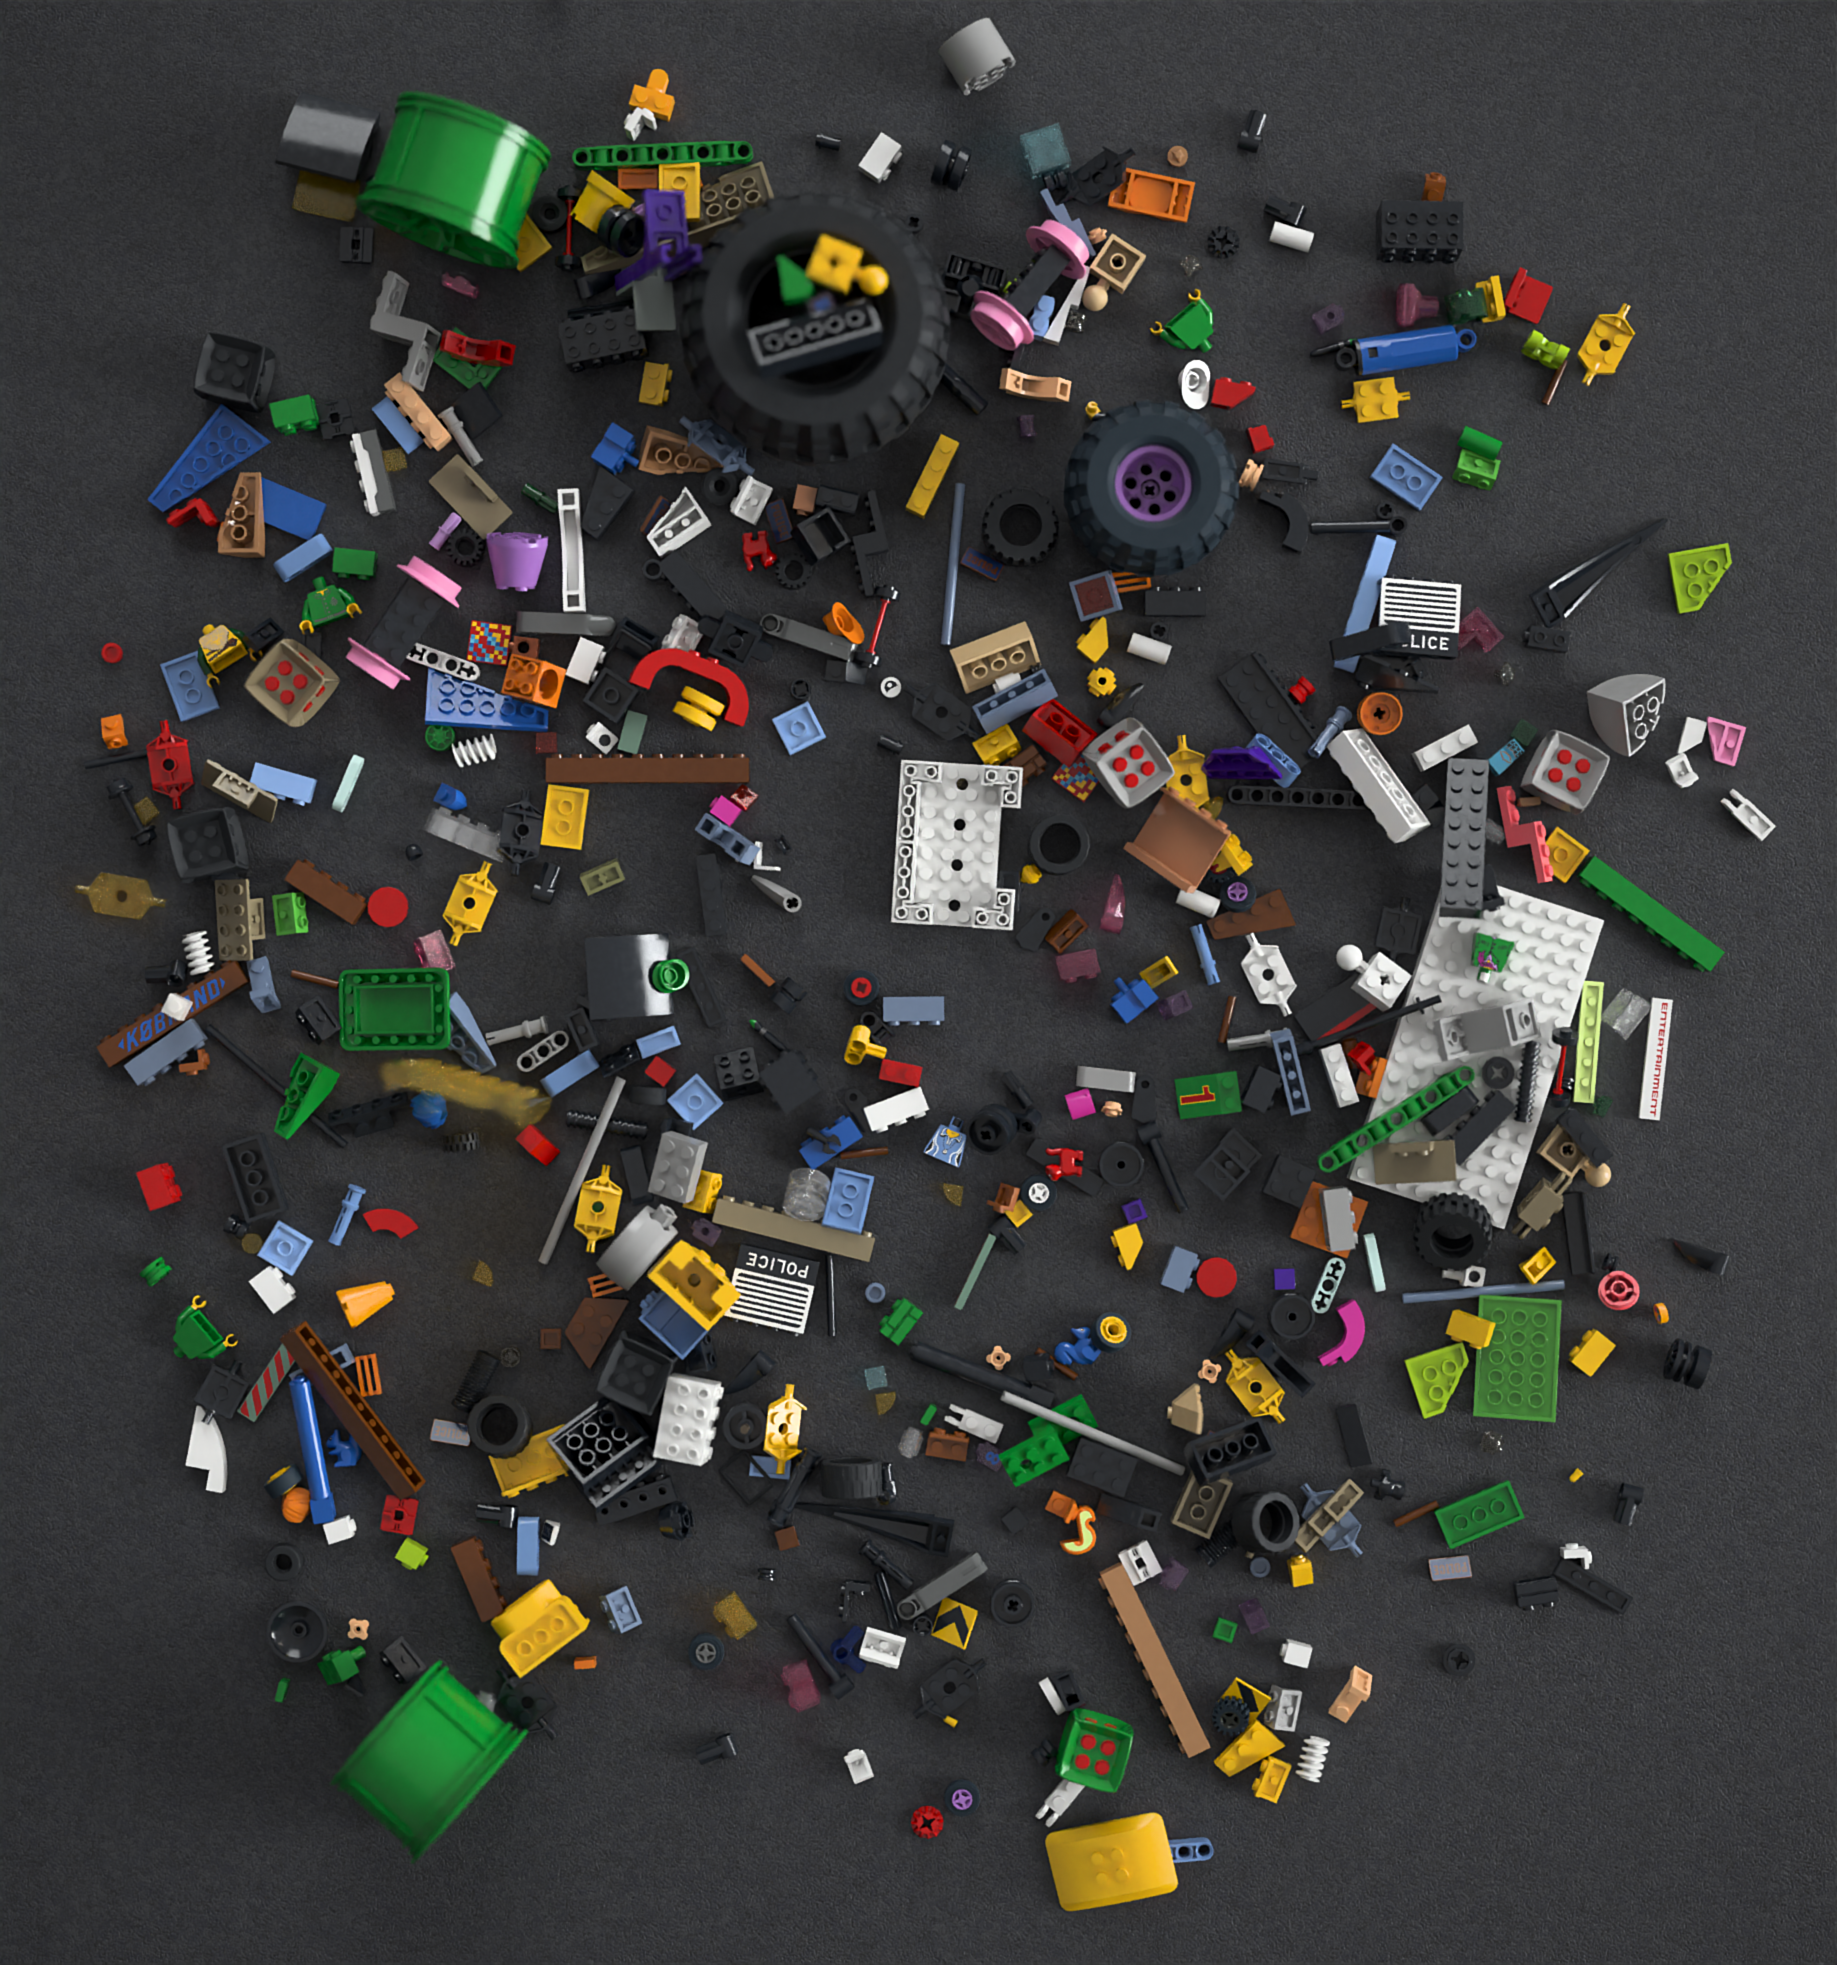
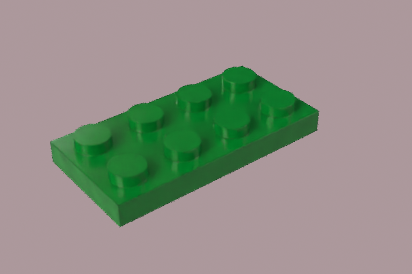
(1479, 1514)

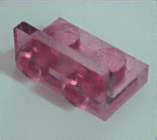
(433, 951)
(1078, 964)

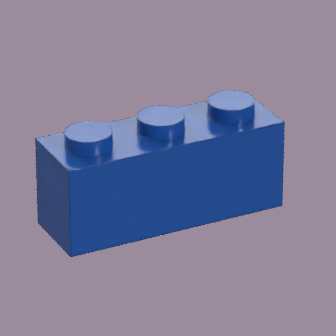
(844, 1129)

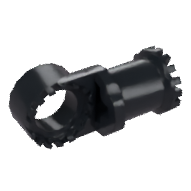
(888, 1485)

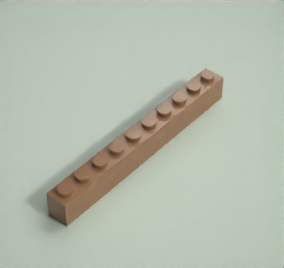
(1155, 1660)

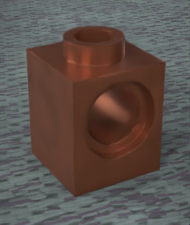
(534, 645)

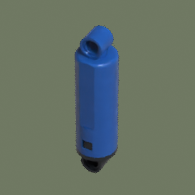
(1404, 350)

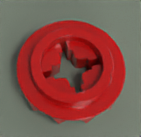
(929, 1813)

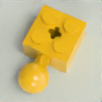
(839, 279)

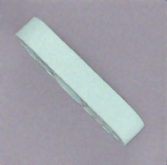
(348, 783)
(1374, 1262)
(1339, 1273)

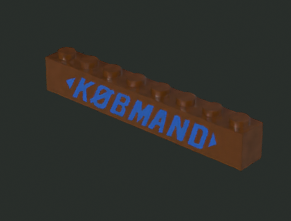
(157, 1024)

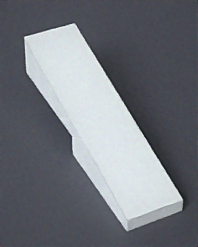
(1073, 300)

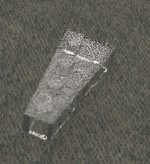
(464, 833)

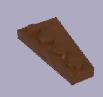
(1266, 914)

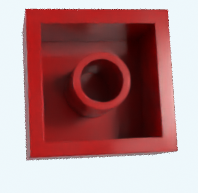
(159, 1186)

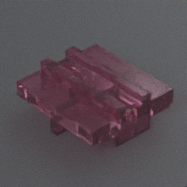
(460, 285)

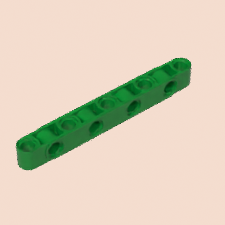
(646, 155)
(1408, 1109)

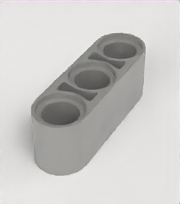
(534, 1054)
(1105, 1079)

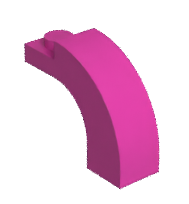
(1353, 1334)

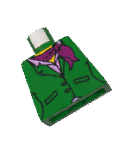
(1489, 954)

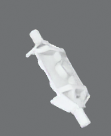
(1280, 986)

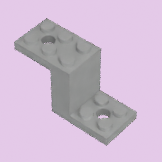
(393, 327)
(1486, 1029)

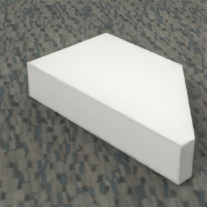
(1692, 734)

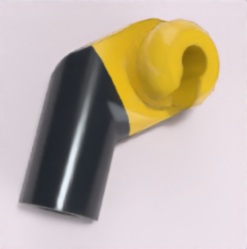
(1093, 411)

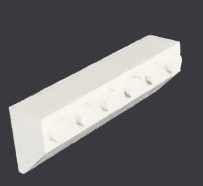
(1378, 785)

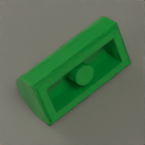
(1479, 443)

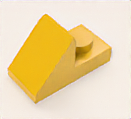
(1537, 1265)

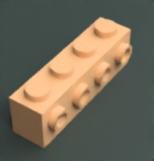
(416, 409)

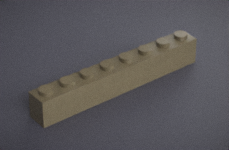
(786, 1228)

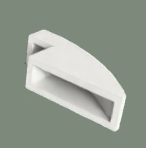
(208, 1451)

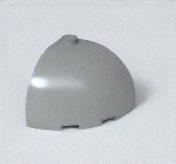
(1626, 710)

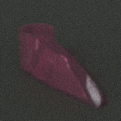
(1114, 909)

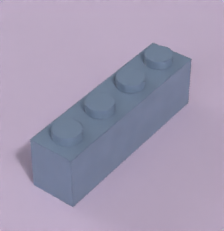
(1015, 701)
(165, 1052)
(1290, 1072)

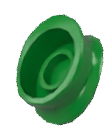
(670, 975)

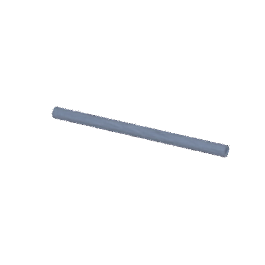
(953, 564)
(1486, 1290)

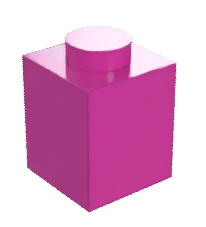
(724, 810)

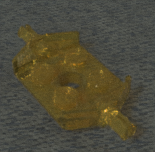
(104, 896)

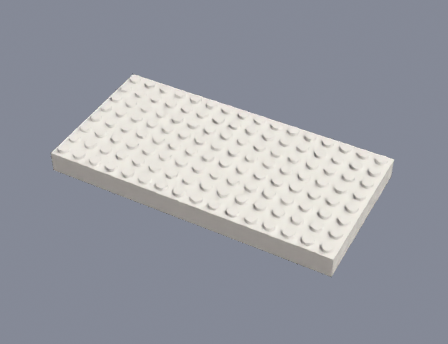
(1545, 963)

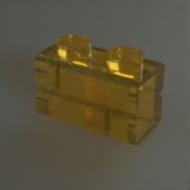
(734, 1615)

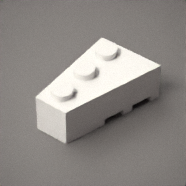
(678, 525)

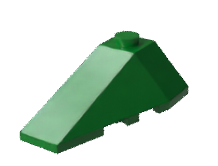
(308, 1088)

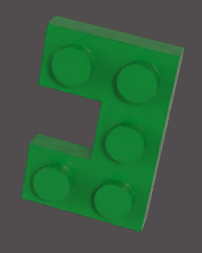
(463, 371)

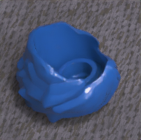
(429, 1109)

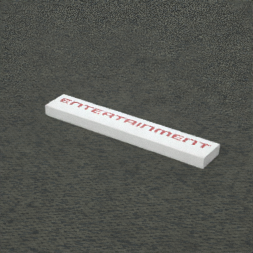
(1655, 1059)

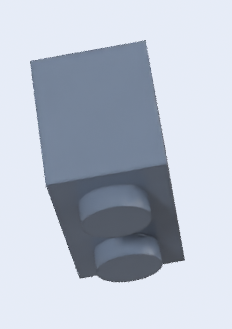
(1179, 1269)

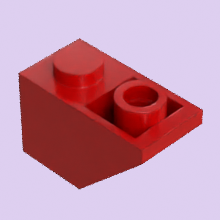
(1229, 394)

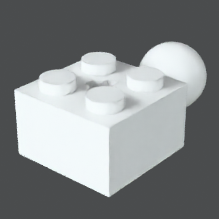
(1372, 973)

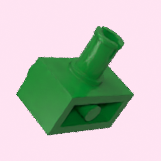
(340, 1665)

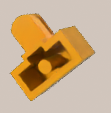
(654, 96)

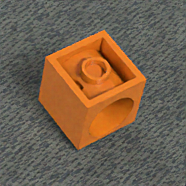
(533, 681)

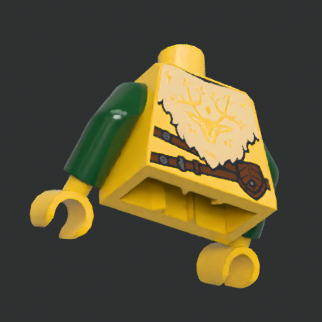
(220, 649)

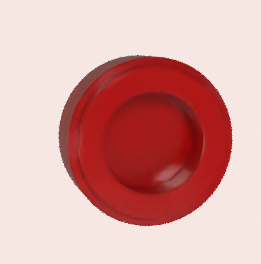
(112, 653)

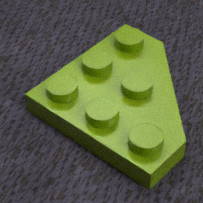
(1696, 574)
(1436, 1376)

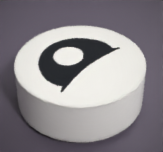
(890, 687)

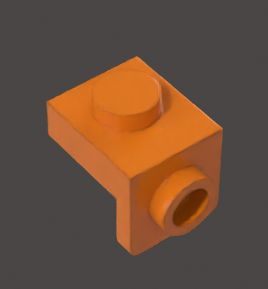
(113, 731)

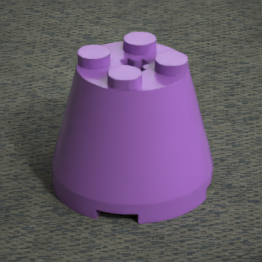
(516, 558)

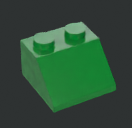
(794, 284)

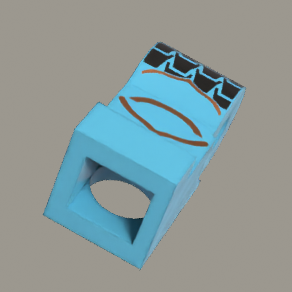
(1505, 757)

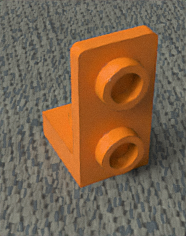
(1062, 1506)

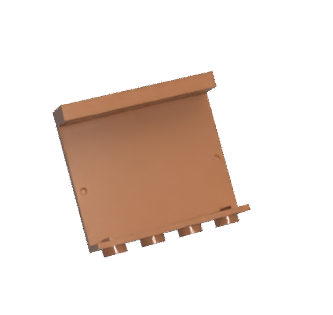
(1179, 840)

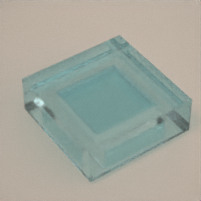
(875, 1377)

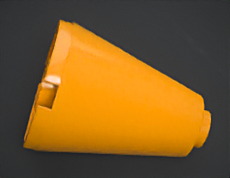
(364, 1301)

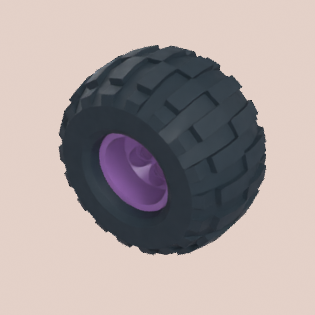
(1167, 442)

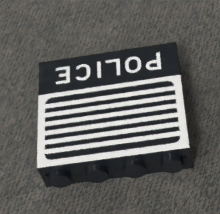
(1430, 611)
(773, 1289)

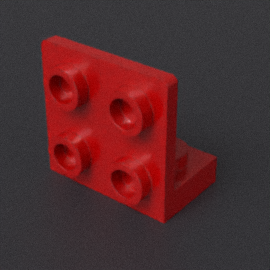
(1527, 297)
(194, 508)

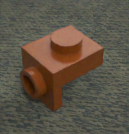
(1433, 187)
(192, 1068)
(1005, 1199)

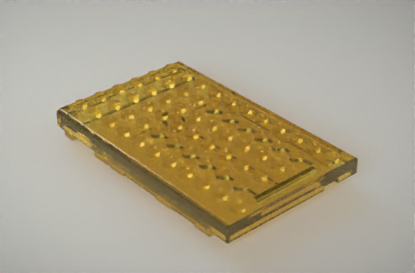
(468, 1087)

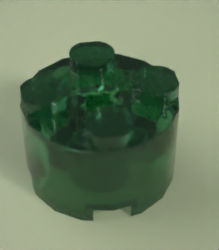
(1466, 306)

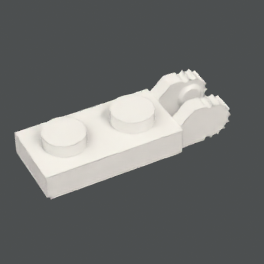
(1749, 816)
(976, 1424)
(1059, 1800)

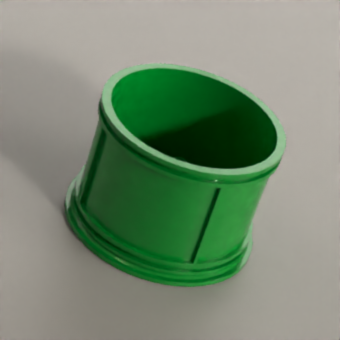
(455, 180)
(427, 1760)

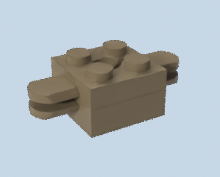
(1541, 1204)

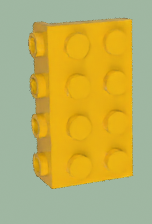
(529, 1467)

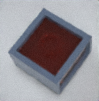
(1096, 595)

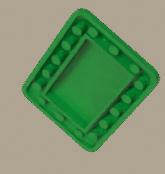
(394, 1009)

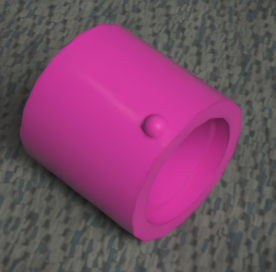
(1080, 1103)

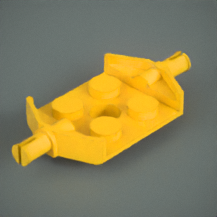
(1617, 333)
(1188, 762)
(482, 891)
(602, 1224)
(1243, 1374)
(784, 1444)

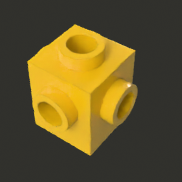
(1094, 686)

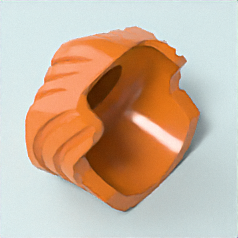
(296, 1504)

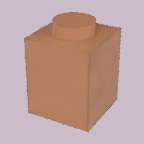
(805, 500)

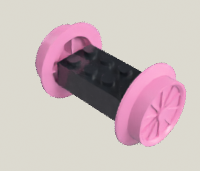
(1056, 253)
(403, 622)

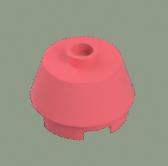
(1618, 1290)

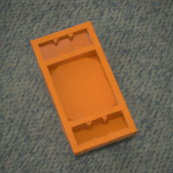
(1153, 196)

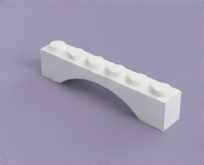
(572, 551)

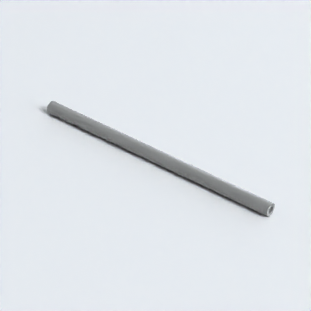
(582, 1170)
(1092, 1433)

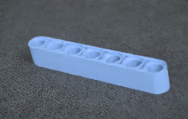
(1367, 593)

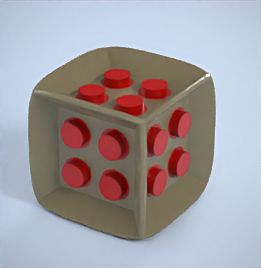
(292, 682)

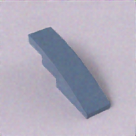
(1060, 215)

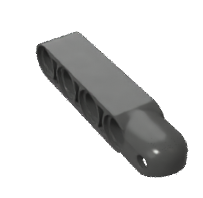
(565, 624)
(808, 637)
(941, 1586)

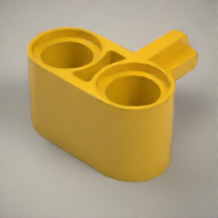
(859, 1045)

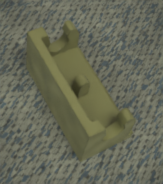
(602, 876)

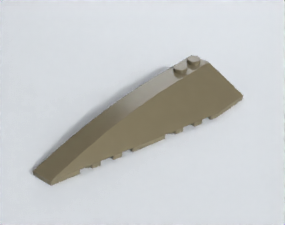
(717, 209)

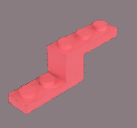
(1529, 833)

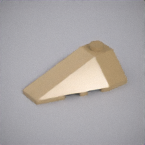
(1187, 1410)

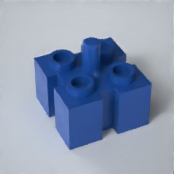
(615, 449)
(1132, 998)

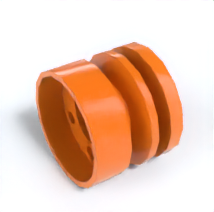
(1389, 719)

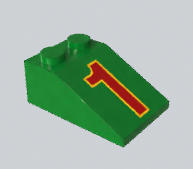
(1208, 1095)

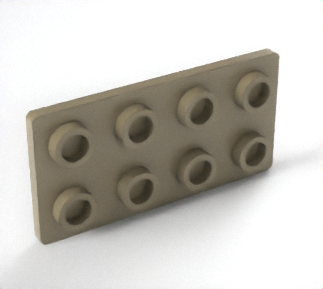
(470, 496)
(239, 791)
(237, 919)
(1415, 1162)

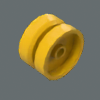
(697, 710)

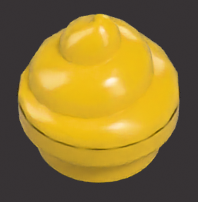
(1030, 874)

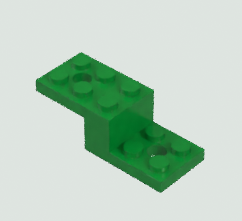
(1046, 1446)

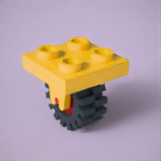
(1229, 861)

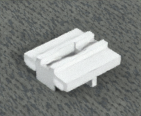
(1151, 1564)

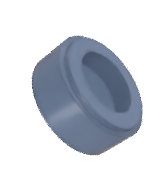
(875, 1292)
(1259, 1566)

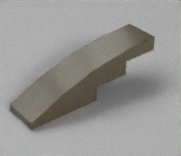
(1327, 1515)

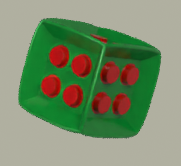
(1094, 1750)

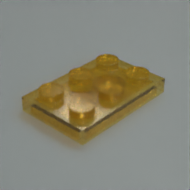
(325, 196)

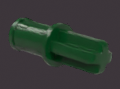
(540, 498)

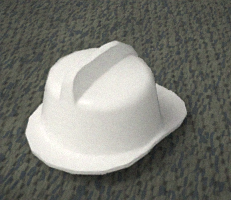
(1195, 384)

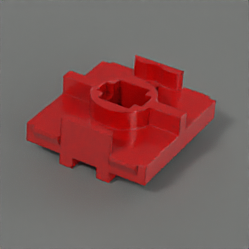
(389, 1521)

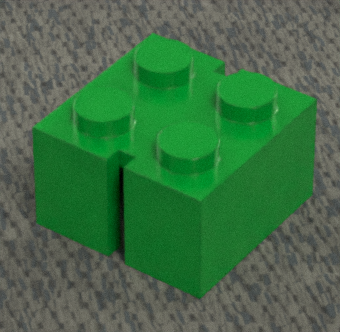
(295, 415)

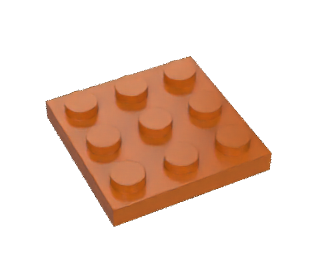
(1309, 1223)

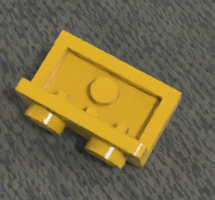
(1272, 1779)

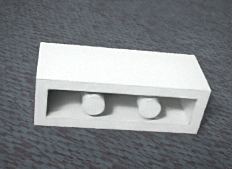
(1444, 748)
(1338, 1075)
(896, 1109)

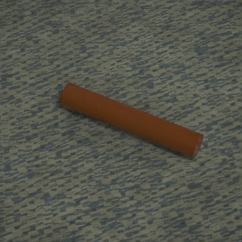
(1554, 383)
(315, 979)
(1226, 1019)
(864, 1152)
(1060, 1367)
(1416, 1513)

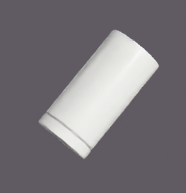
(1291, 237)
(1149, 648)
(1199, 902)

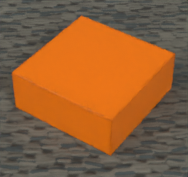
(585, 1662)

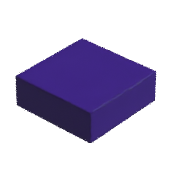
(1134, 1211)
(1284, 1278)

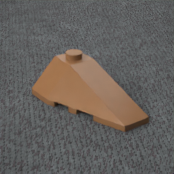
(244, 522)

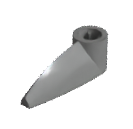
(777, 893)

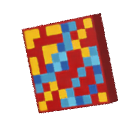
(489, 643)
(1077, 779)

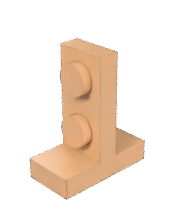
(1353, 1693)

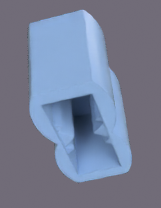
(1041, 314)

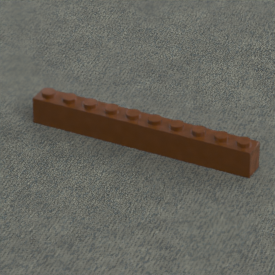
(647, 770)
(352, 1410)

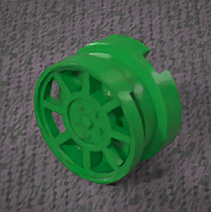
(440, 737)
(155, 1271)

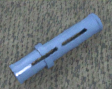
(1203, 950)

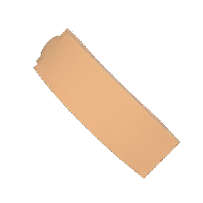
(1035, 387)

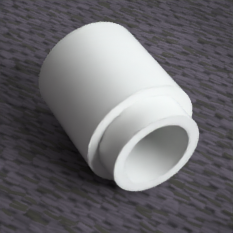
(1005, 681)

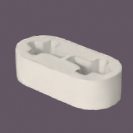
(1052, 1696)

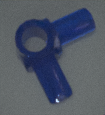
(848, 1656)

